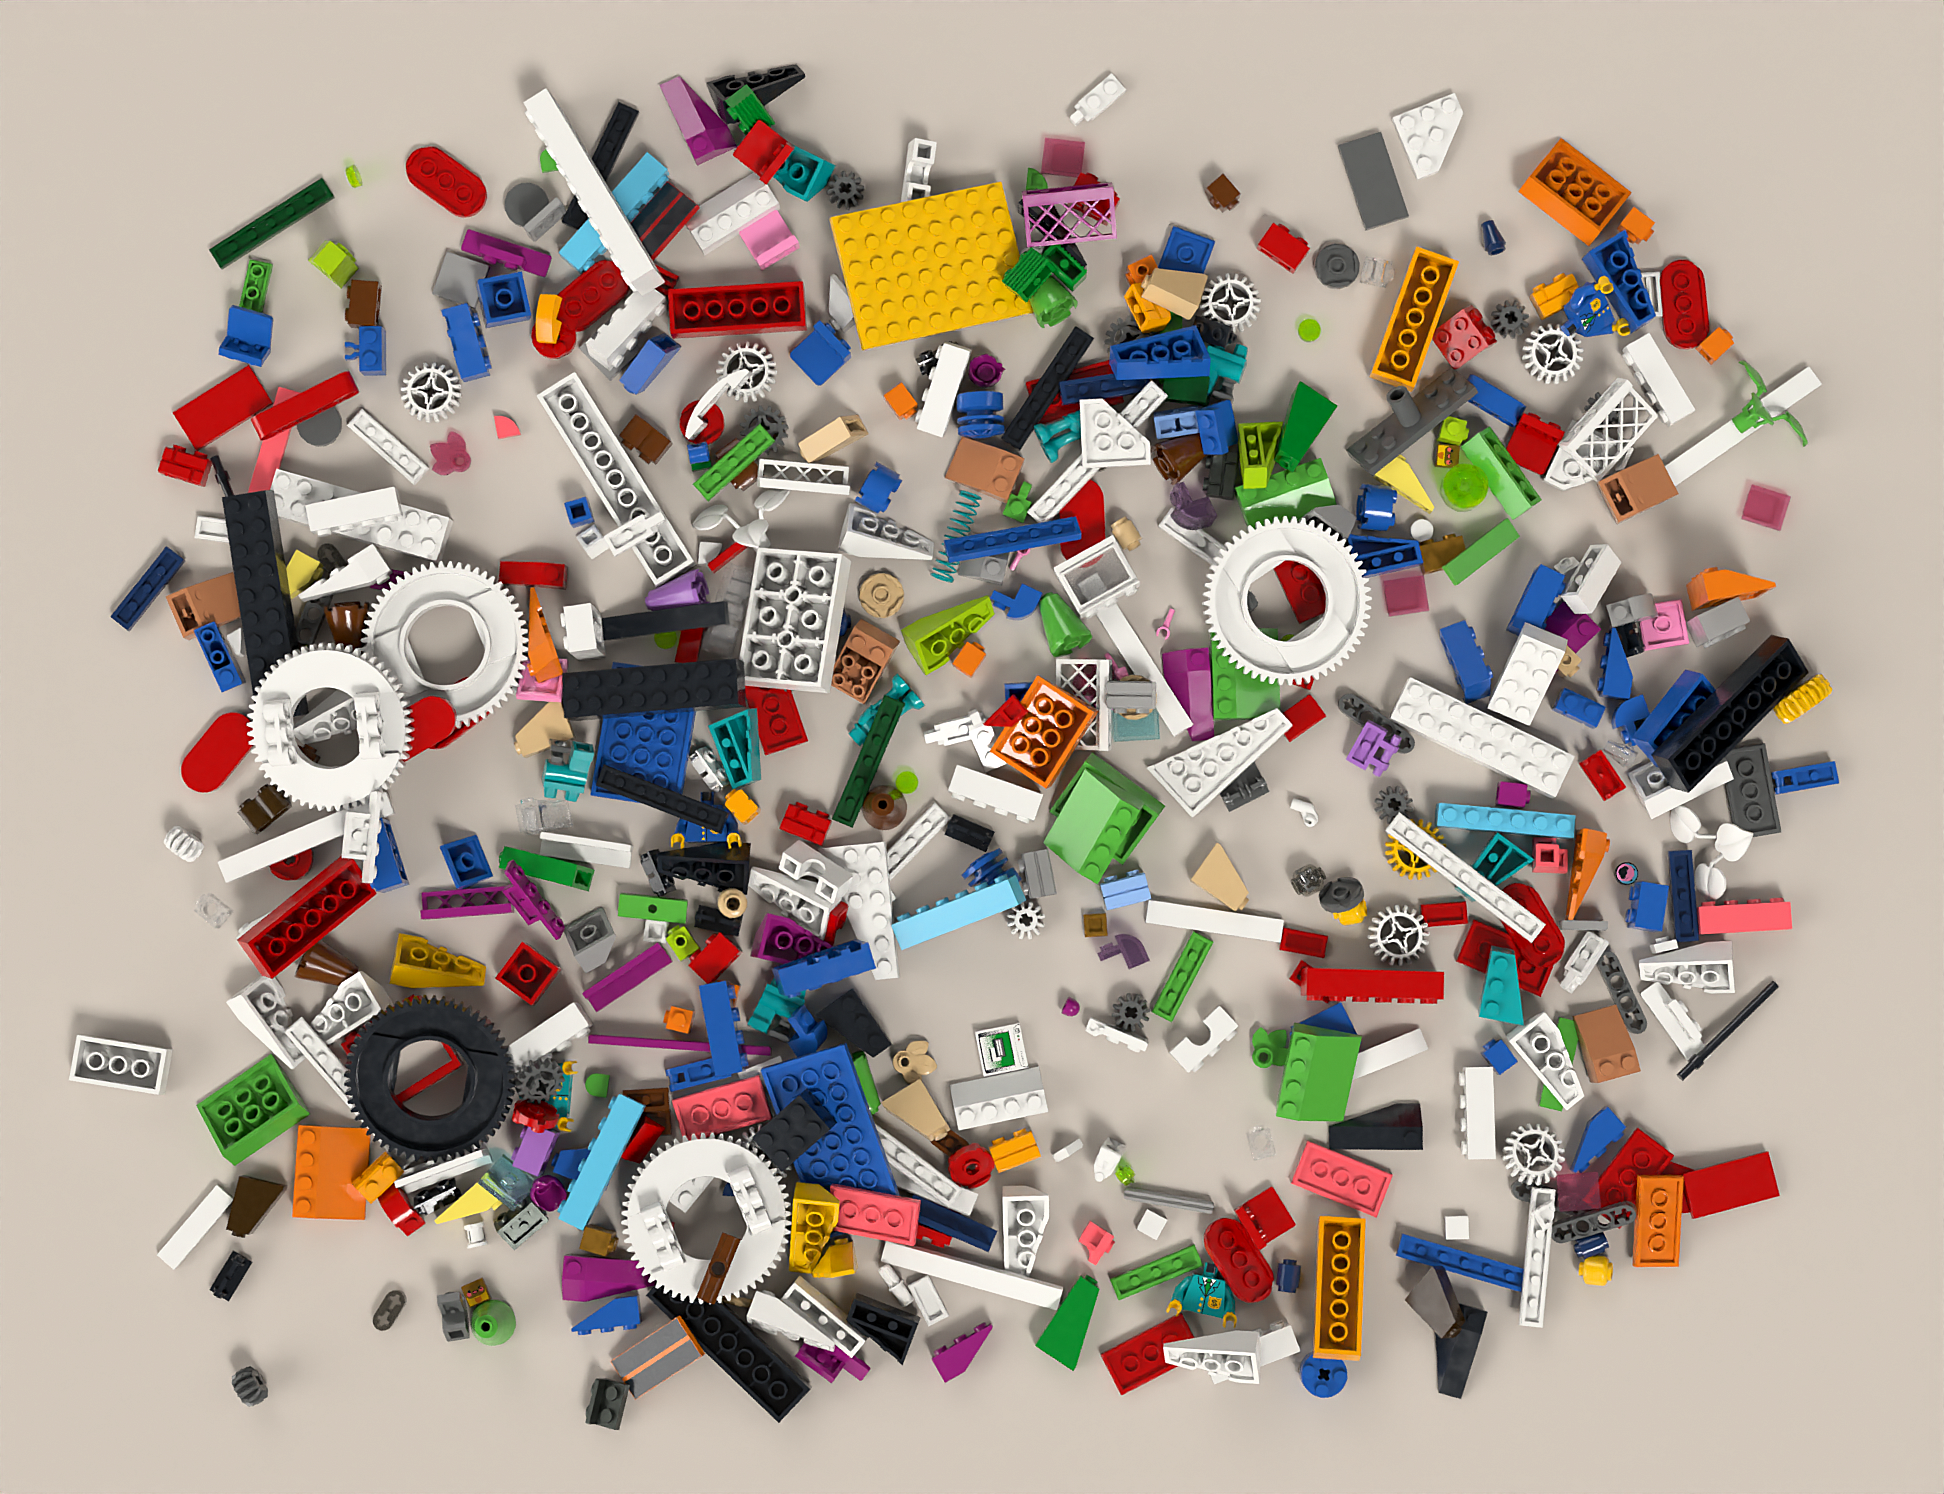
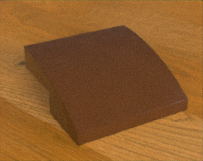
(656, 1108)

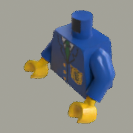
(1590, 312)
(697, 834)

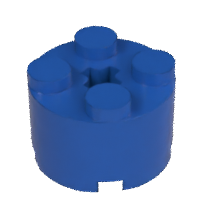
(878, 488)
(1376, 507)
(1322, 1387)

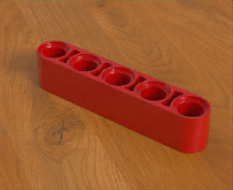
(304, 405)

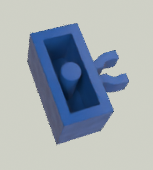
(371, 350)

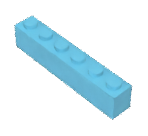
(630, 194)
(1504, 821)
(958, 912)
(601, 1162)

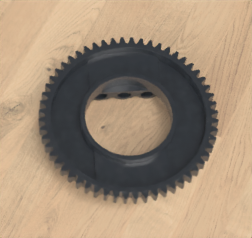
(375, 1068)

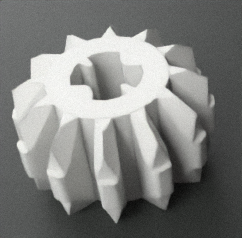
(183, 843)
(1021, 927)

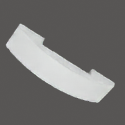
(696, 423)
(1389, 1053)

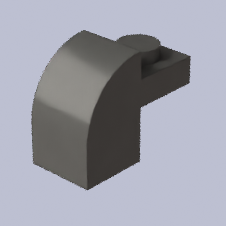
(454, 1316)

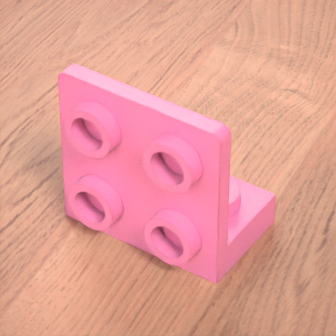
(769, 240)

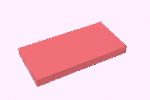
(722, 1108)
(1341, 1179)
(876, 1214)

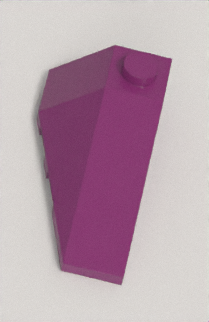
(700, 126)
(1574, 627)
(1190, 681)
(784, 941)
(600, 1277)

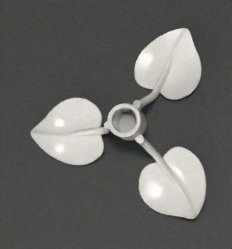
(751, 534)
(1730, 842)

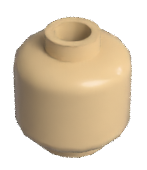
(738, 908)

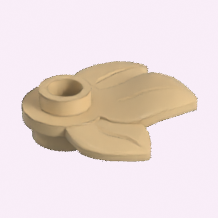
(917, 1064)

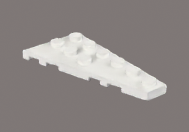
(1209, 767)
(870, 901)

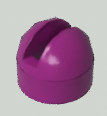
(1071, 1007)

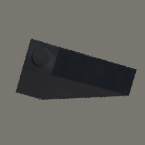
(765, 87)
(1059, 232)
(709, 865)
(1384, 1129)
(1457, 1353)

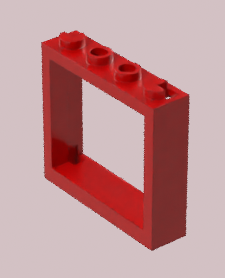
(427, 1081)

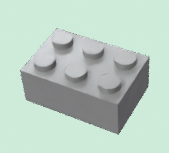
(1718, 623)

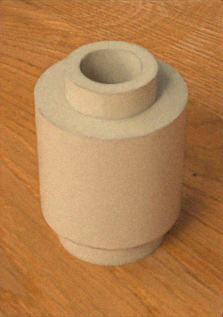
(1126, 534)

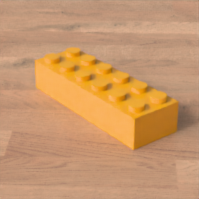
(1414, 319)
(1339, 1288)

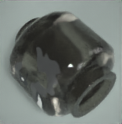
(1308, 880)

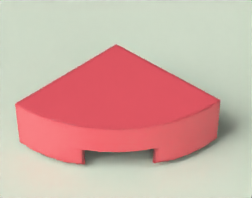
(506, 427)

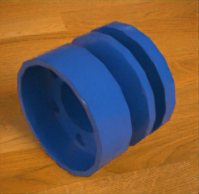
(980, 414)
(987, 869)

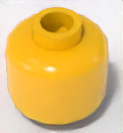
(1353, 916)
(1596, 1270)

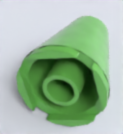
(1052, 303)
(1062, 626)
(866, 1079)
(501, 1322)

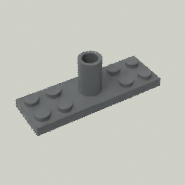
(1411, 419)

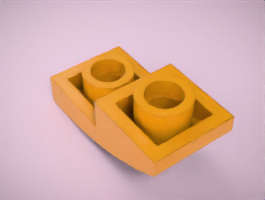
(546, 323)

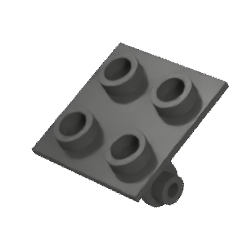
(1244, 788)

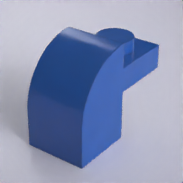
(1020, 607)
(1628, 713)
(808, 1034)

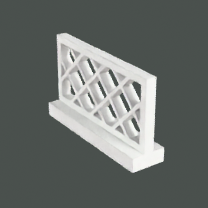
(1599, 413)
(1104, 716)
(431, 1173)

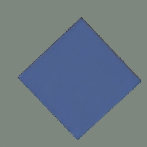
(1186, 252)

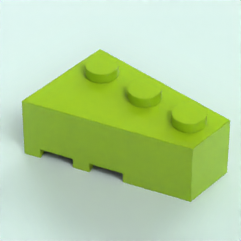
(334, 262)
(1257, 450)

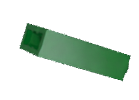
(1303, 422)
(548, 868)
(1068, 1326)

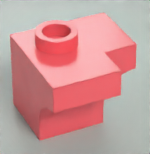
(1548, 856)
(1097, 1241)

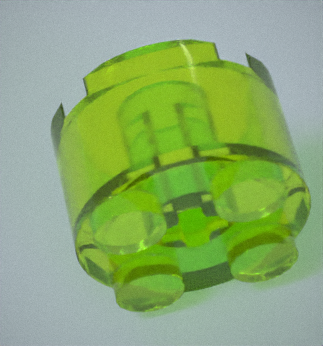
(1461, 500)

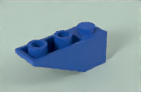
(219, 657)
(1616, 675)
(1597, 1134)
(619, 1312)

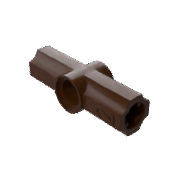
(711, 1282)

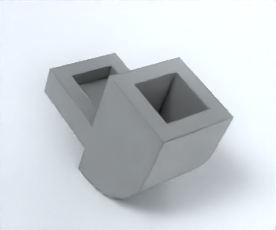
(1632, 610)

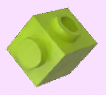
(1453, 431)
(682, 942)

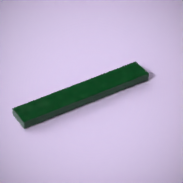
(271, 223)
(868, 761)

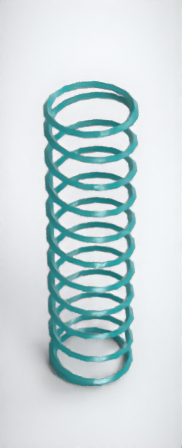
(962, 493)

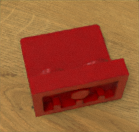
(763, 151)
(1264, 1217)

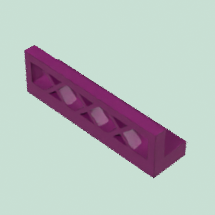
(463, 911)
(627, 977)

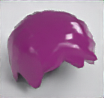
(985, 371)
(548, 1192)

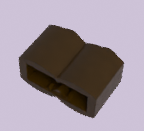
(264, 808)

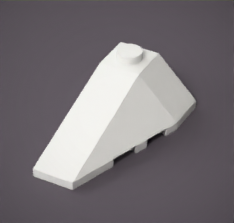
(350, 1007)
(773, 1315)

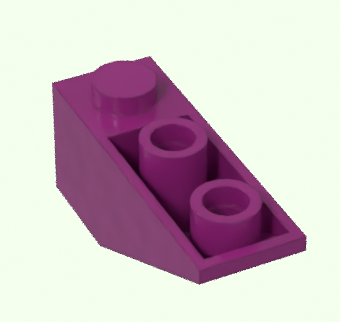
(956, 1358)

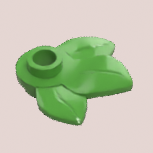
(1272, 1045)

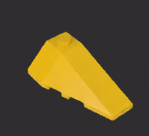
(426, 966)
(813, 1220)
(837, 1261)

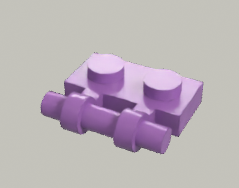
(1367, 744)

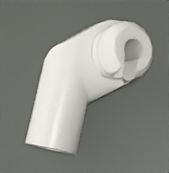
(1307, 810)

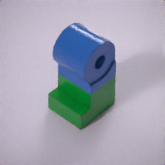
(699, 456)

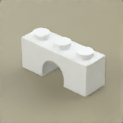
(918, 164)
(804, 860)
(1220, 1027)

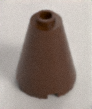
(1178, 456)
(347, 622)
(890, 816)
(325, 965)

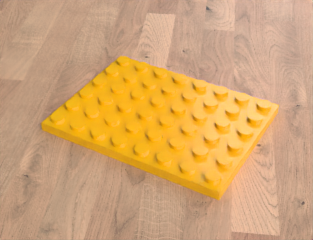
(929, 265)

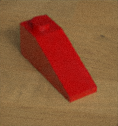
(533, 574)

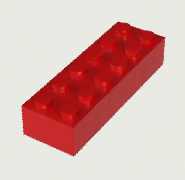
(737, 309)
(306, 917)
(1376, 984)

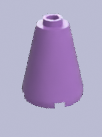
(681, 592)

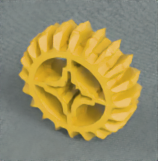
(1803, 698)
(1412, 860)

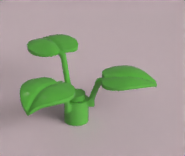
(1749, 418)

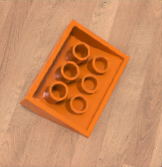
(1574, 192)
(1719, 586)
(1047, 734)
(324, 1172)

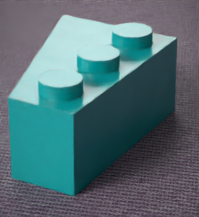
(739, 747)
(1498, 861)
(1500, 990)

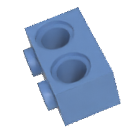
(1176, 422)

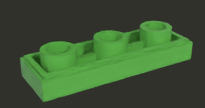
(256, 280)
(639, 907)

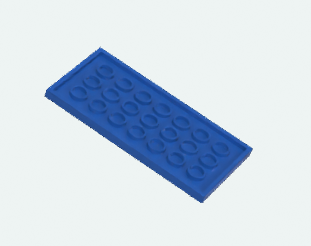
(852, 1148)

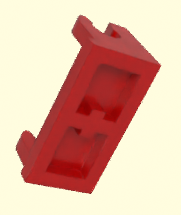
(1602, 775)

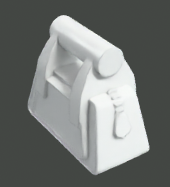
(1108, 1158)

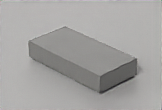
(1583, 925)

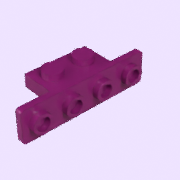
(506, 253)
(529, 902)
(830, 1363)

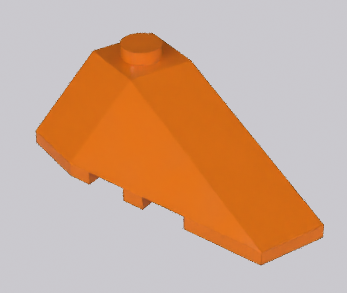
(541, 649)
(1587, 857)

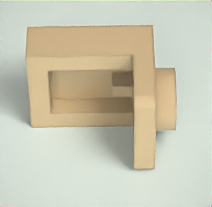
(1568, 664)

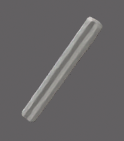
(1168, 1200)

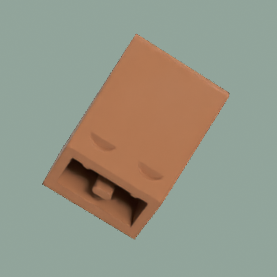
(1637, 488)
(204, 604)
(863, 660)

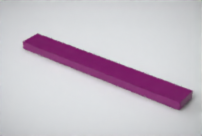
(670, 1044)

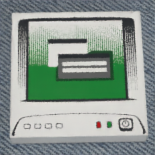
(1001, 1049)

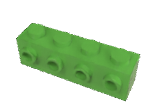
(1503, 473)

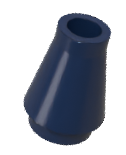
(1493, 240)

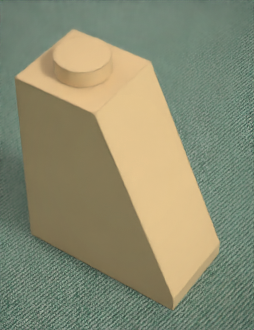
(1175, 290)
(832, 438)
(545, 725)
(1221, 880)
(918, 1110)

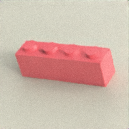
(1744, 917)

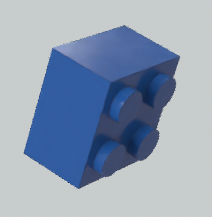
(503, 299)
(1647, 906)

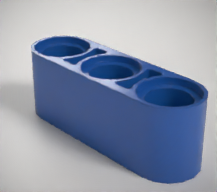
(1496, 402)

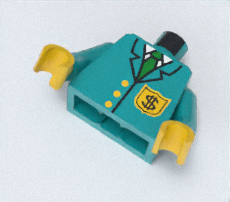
(562, 1100)
(1205, 1295)

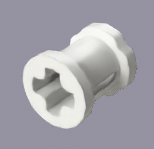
(475, 1235)

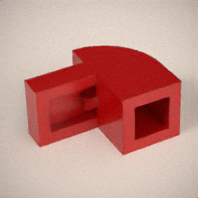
(400, 1211)

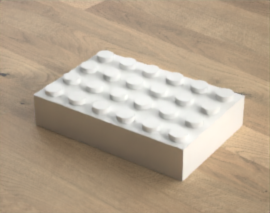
(794, 619)

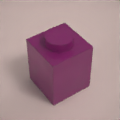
(1512, 794)

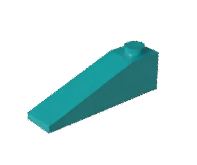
(804, 174)

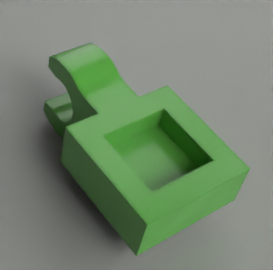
(1018, 505)

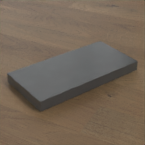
(1373, 181)
(1752, 791)

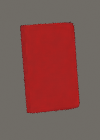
(689, 645)
(1303, 716)
(642, 1140)

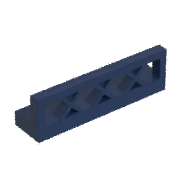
(955, 1225)

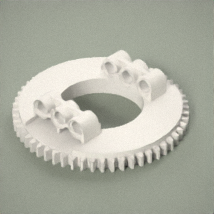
(493, 617)
(1315, 646)
(380, 726)
(756, 1195)

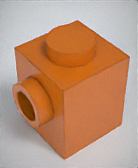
(1637, 226)
(1139, 269)
(679, 1019)

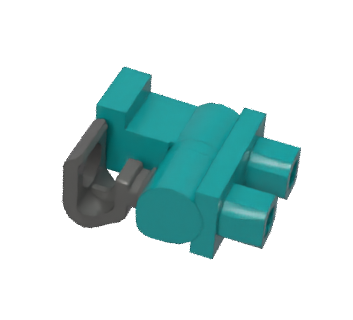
(1227, 366)
(569, 776)
(772, 1004)

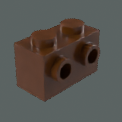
(364, 303)

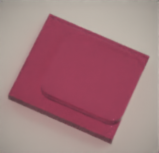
(1062, 157)
(1765, 507)
(1406, 596)
(1578, 1191)

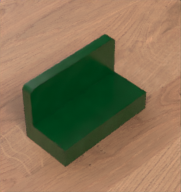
(1187, 390)

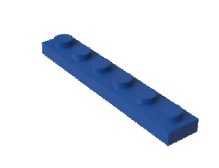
(1012, 539)
(1460, 1262)

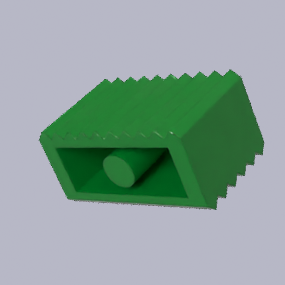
(747, 109)
(1065, 266)
(1028, 274)

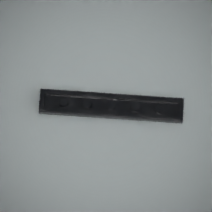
(605, 156)
(1047, 388)
(665, 621)
(662, 799)

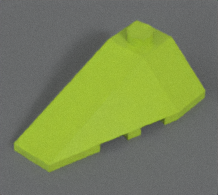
(939, 634)

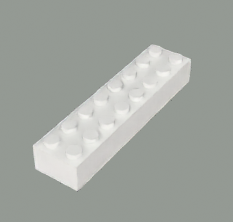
(414, 534)
(1481, 738)

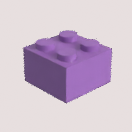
(534, 1150)

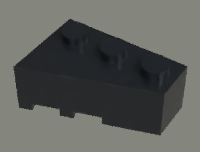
(855, 1022)
(884, 1324)

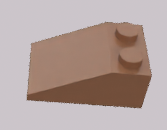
(985, 469)
(1605, 1044)

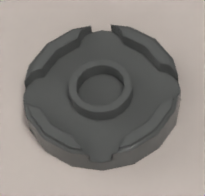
(525, 202)
(1337, 266)
(322, 428)
(1341, 895)

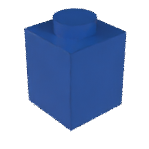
(579, 512)
(1498, 1056)

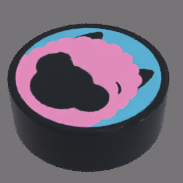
(1626, 873)

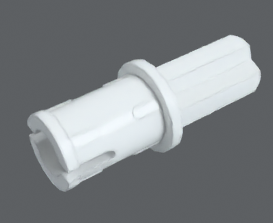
(895, 1285)

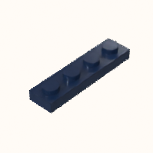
(1098, 388)
(147, 588)
(1683, 896)

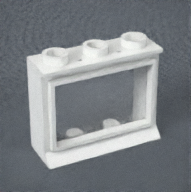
(1097, 577)

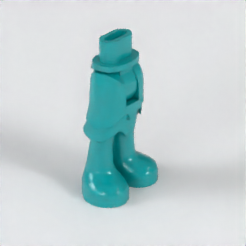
(1045, 432)
(899, 688)

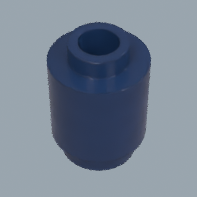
(1591, 1245)
(1288, 1276)

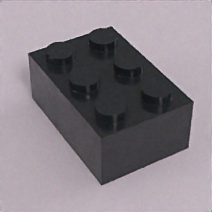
(794, 1130)

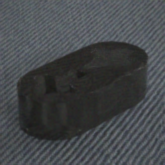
(330, 566)
(394, 1313)

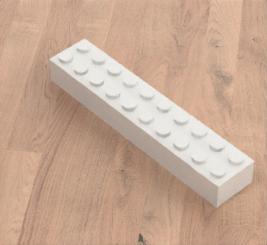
(593, 193)
(613, 475)

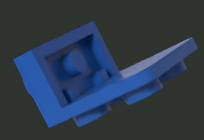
(247, 336)
(821, 353)
(1217, 427)

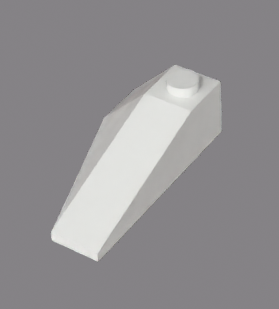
(873, 537)
(363, 570)
(330, 717)
(795, 898)
(1699, 966)
(265, 1014)
(1545, 1052)
(1023, 1226)
(1226, 1353)

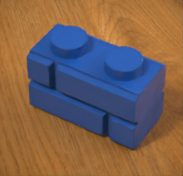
(1578, 708)

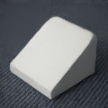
(592, 542)
(237, 642)

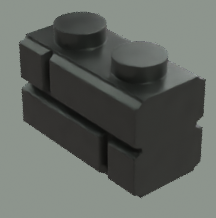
(1221, 475)

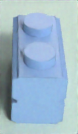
(1125, 891)

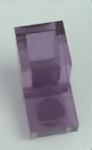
(1189, 513)
(1130, 948)

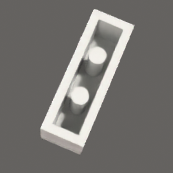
(1591, 579)

